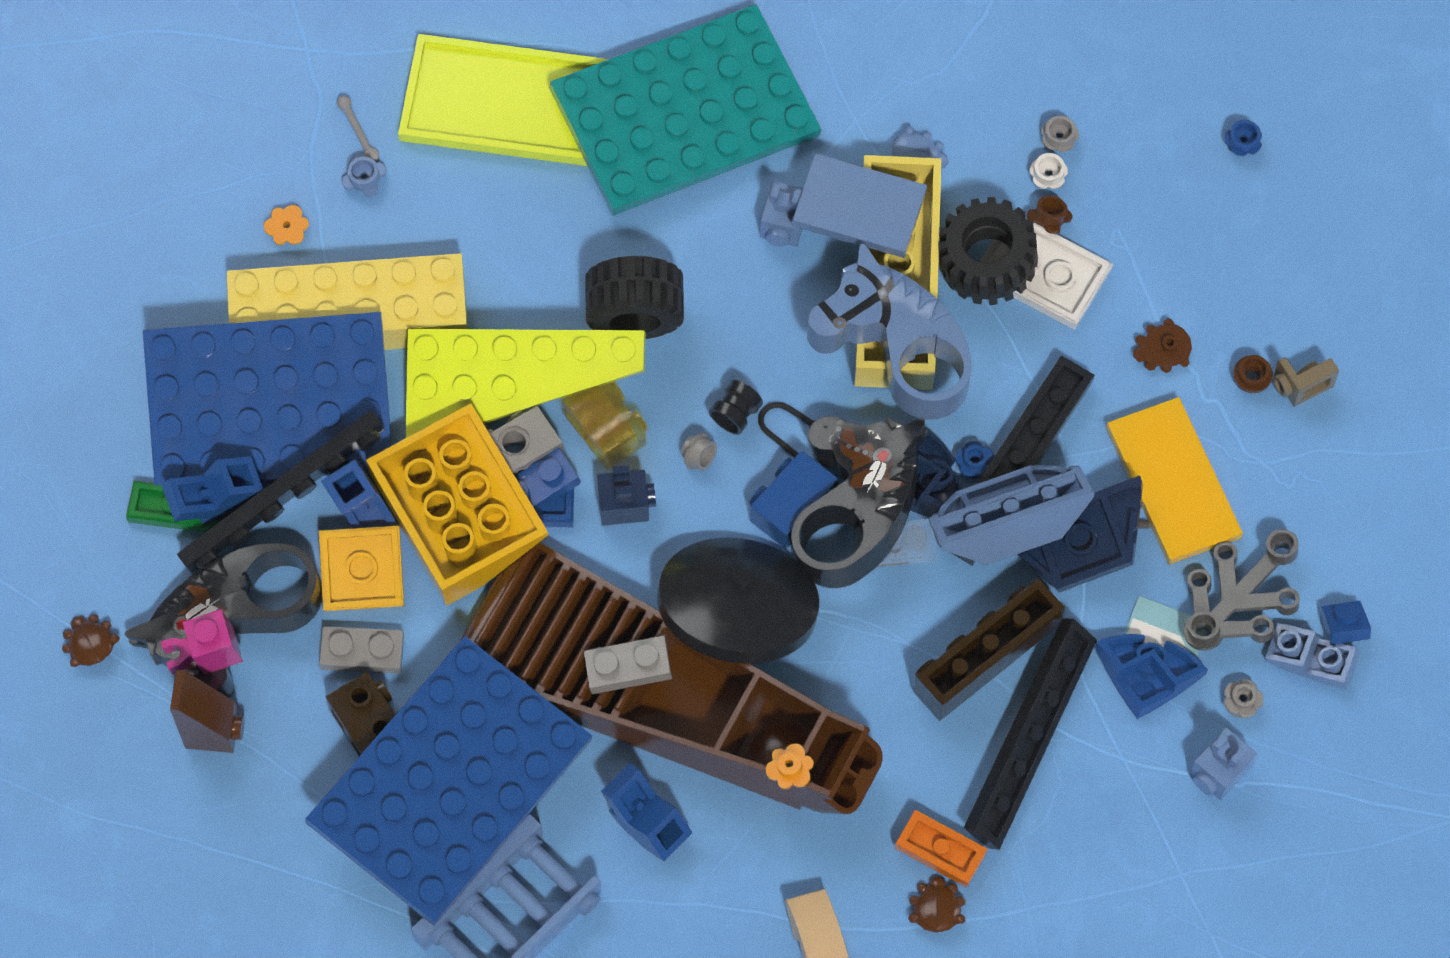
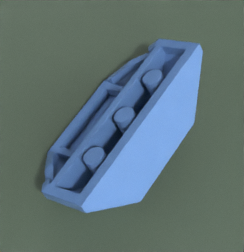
(1012, 512)

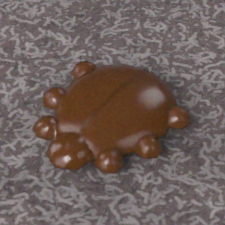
(1163, 346)
(88, 640)
(937, 906)

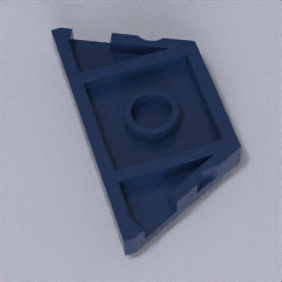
(1096, 543)

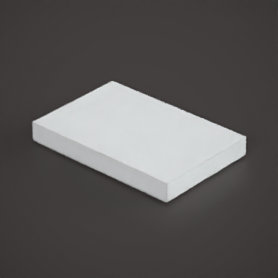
(1063, 279)

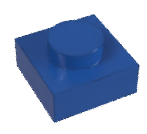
(1345, 622)

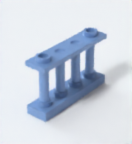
(525, 844)

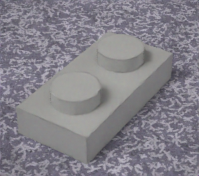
(361, 650)
(628, 665)

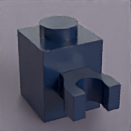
(624, 496)

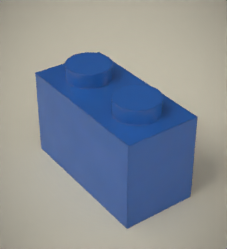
(795, 488)

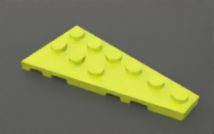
(510, 369)

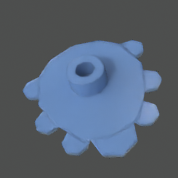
(917, 145)

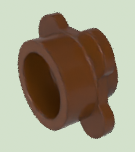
(1050, 213)

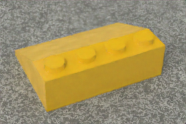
(457, 503)

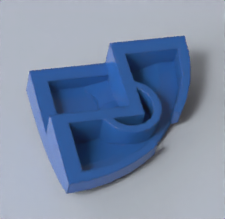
(1147, 672)

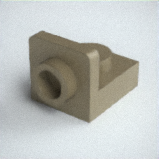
(1307, 383)

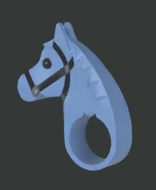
(907, 321)

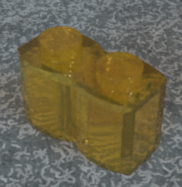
(605, 423)

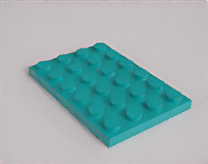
(684, 109)

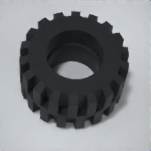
(980, 223)
(635, 295)

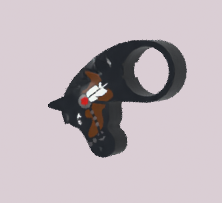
(876, 494)
(226, 586)

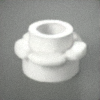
(1052, 163)

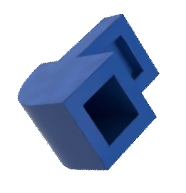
(215, 493)
(358, 497)
(644, 814)

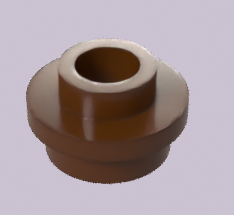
(1255, 364)

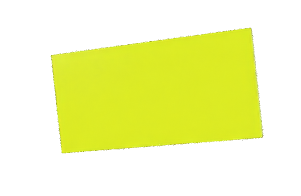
(489, 99)

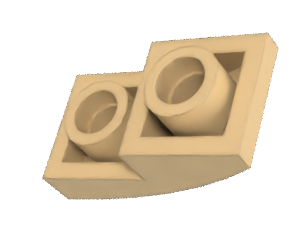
(816, 925)

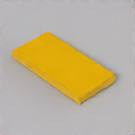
(1178, 481)

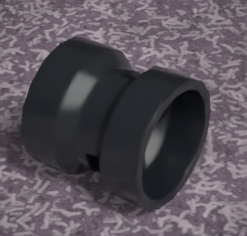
(736, 406)

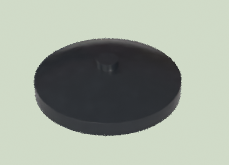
(737, 600)

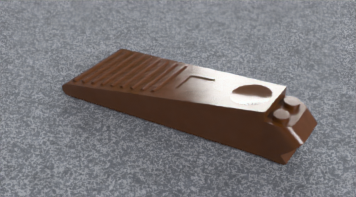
(706, 717)

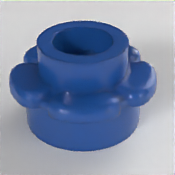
(1245, 129)
(972, 469)

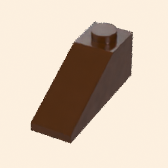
(204, 715)

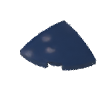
(935, 476)

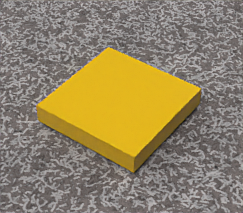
(361, 568)

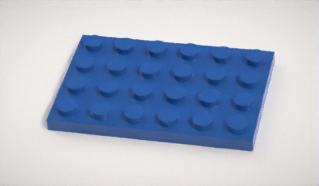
(262, 391)
(448, 780)

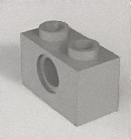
(530, 430)

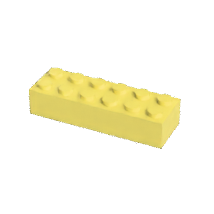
(919, 265)
(407, 291)

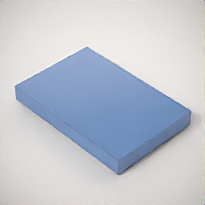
(859, 205)

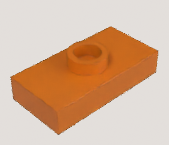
(941, 848)

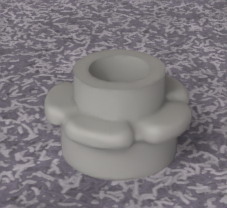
(1061, 125)
(699, 451)
(1240, 708)

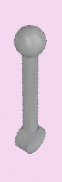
(344, 103)

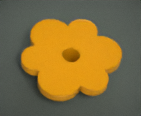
(291, 217)
(787, 776)

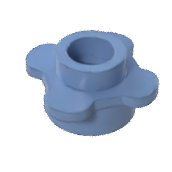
(363, 165)

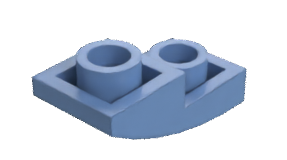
(1314, 658)

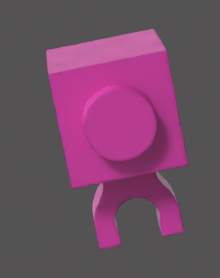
(208, 643)

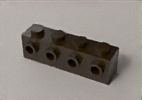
(988, 649)
(361, 710)

